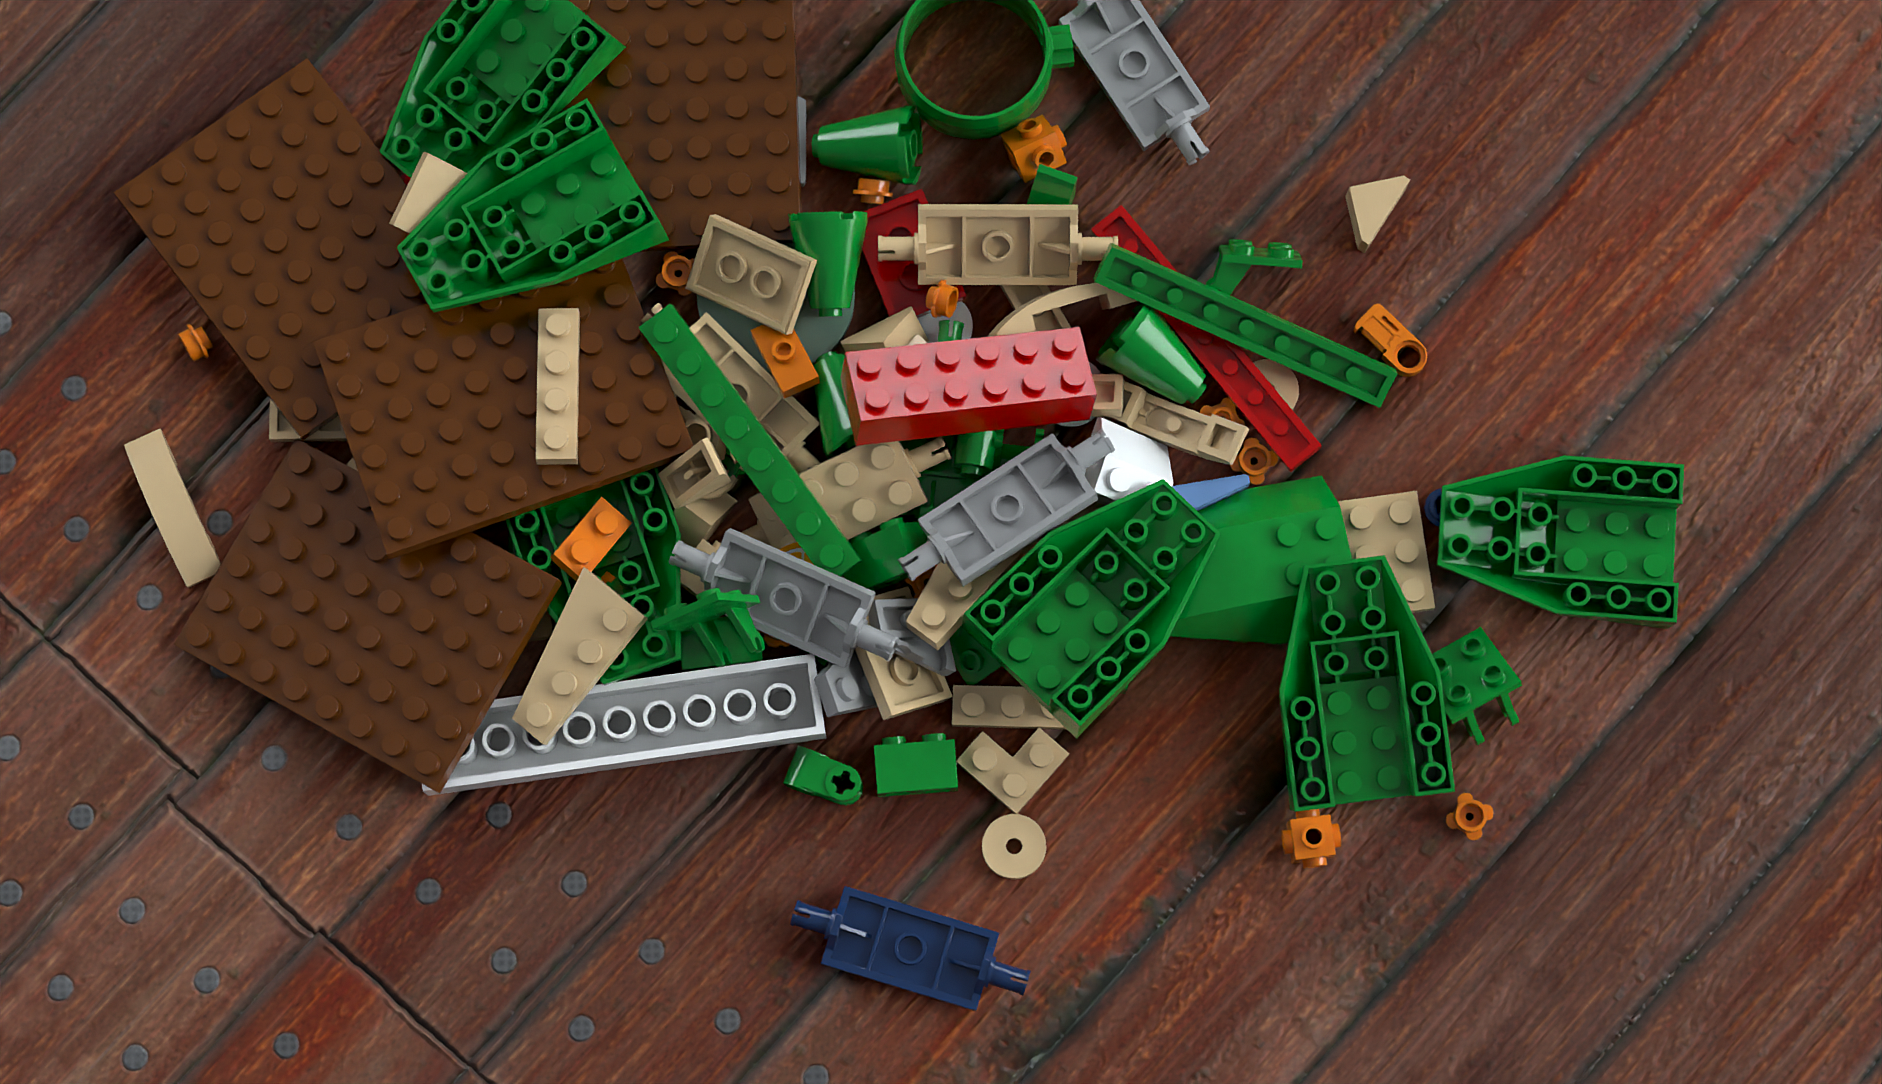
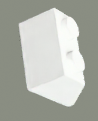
(1130, 467)

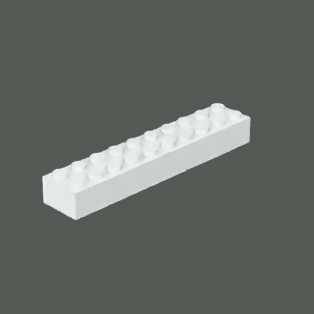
(650, 724)

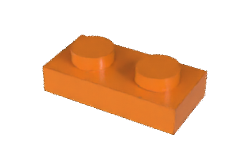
(590, 539)

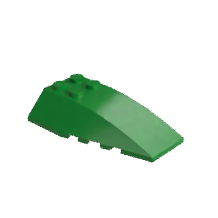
(1259, 560)

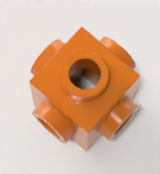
(1034, 144)
(1295, 841)

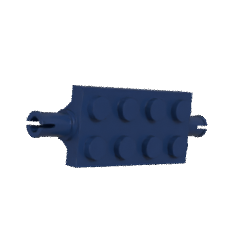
(910, 948)

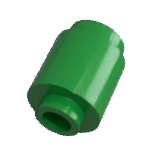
(975, 454)

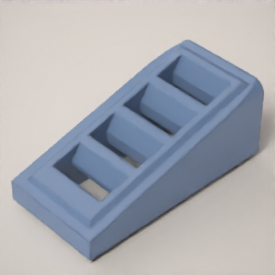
(1212, 491)

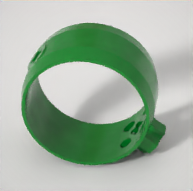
(1056, 51)

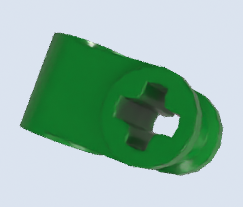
(816, 774)

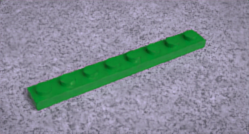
(1245, 325)
(749, 442)

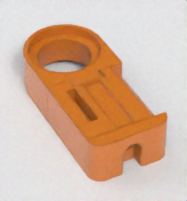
(1389, 337)

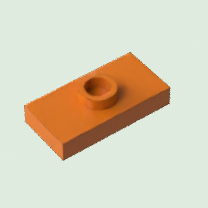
(785, 360)

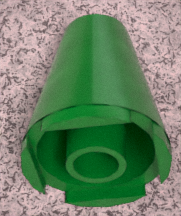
(874, 145)
(837, 245)
(1153, 356)
(831, 405)

